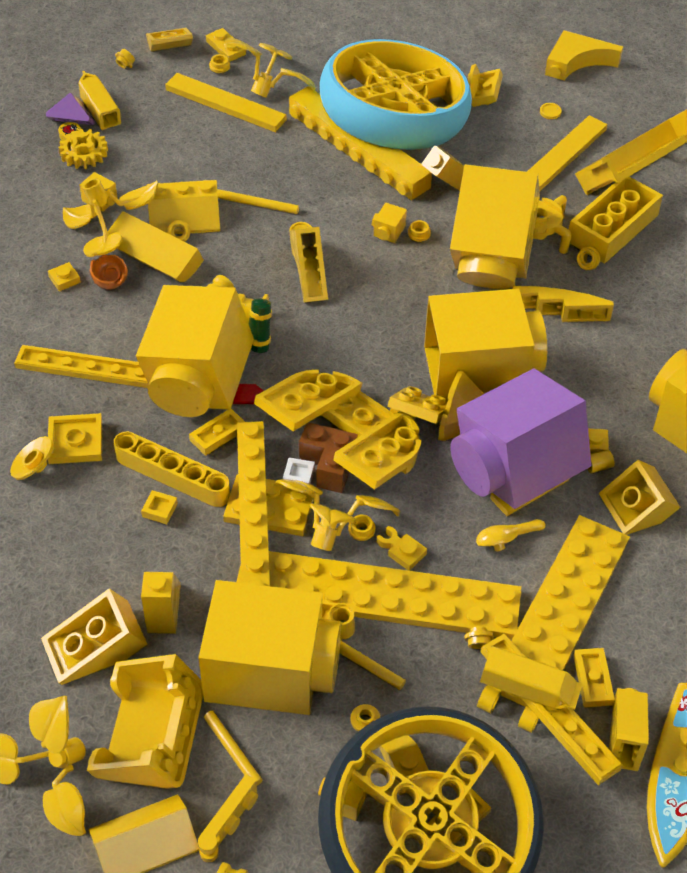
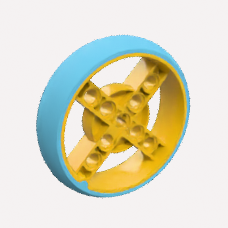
(395, 94)

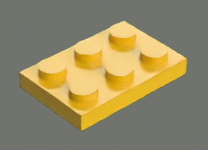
(286, 508)

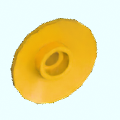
(32, 458)

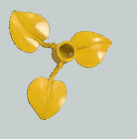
(264, 81)
(97, 197)
(326, 530)
(50, 725)

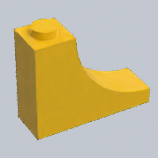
(579, 51)
(308, 255)

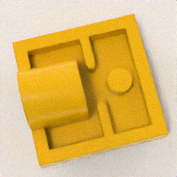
(415, 404)

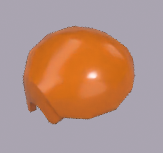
(108, 271)

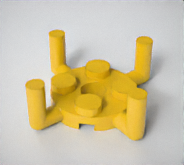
(552, 222)

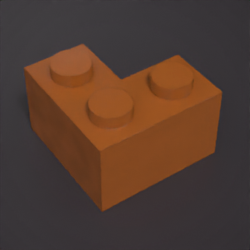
(319, 445)

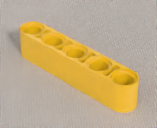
(172, 469)

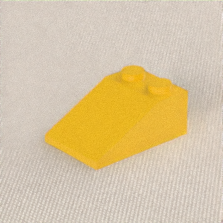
(94, 638)

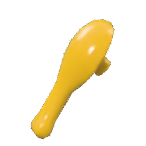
(501, 534)

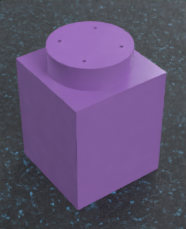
(521, 439)

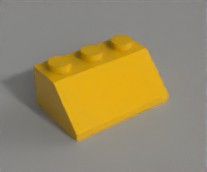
(186, 201)

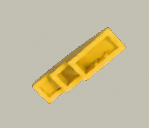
(569, 304)

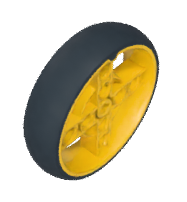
(483, 745)

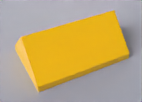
(145, 838)

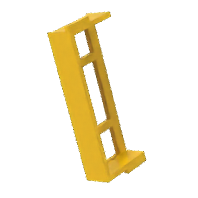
(635, 154)

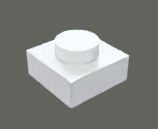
(299, 470)

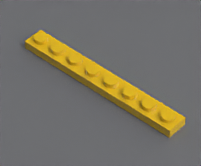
(253, 504)

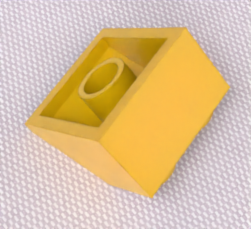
(639, 498)

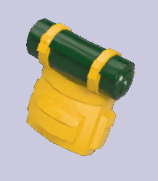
(258, 315)

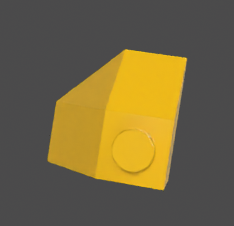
(461, 392)

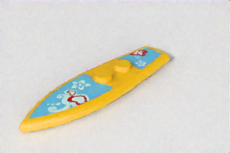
(669, 784)

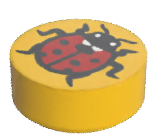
(66, 128)

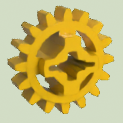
(83, 148)

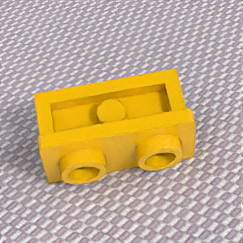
(484, 85)

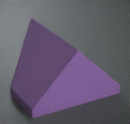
(70, 110)

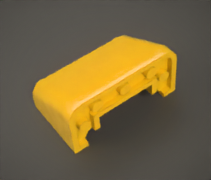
(153, 723)

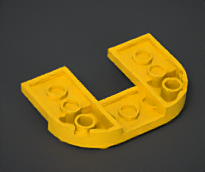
(385, 440)

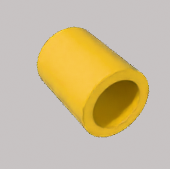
(601, 461)

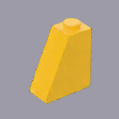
(444, 166)
(160, 601)
(629, 727)

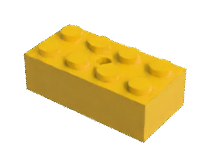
(615, 217)

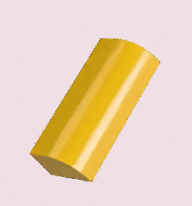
(156, 247)

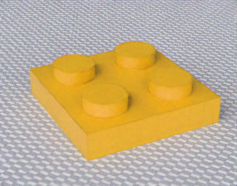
(75, 438)

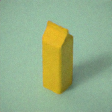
(99, 101)
(530, 679)

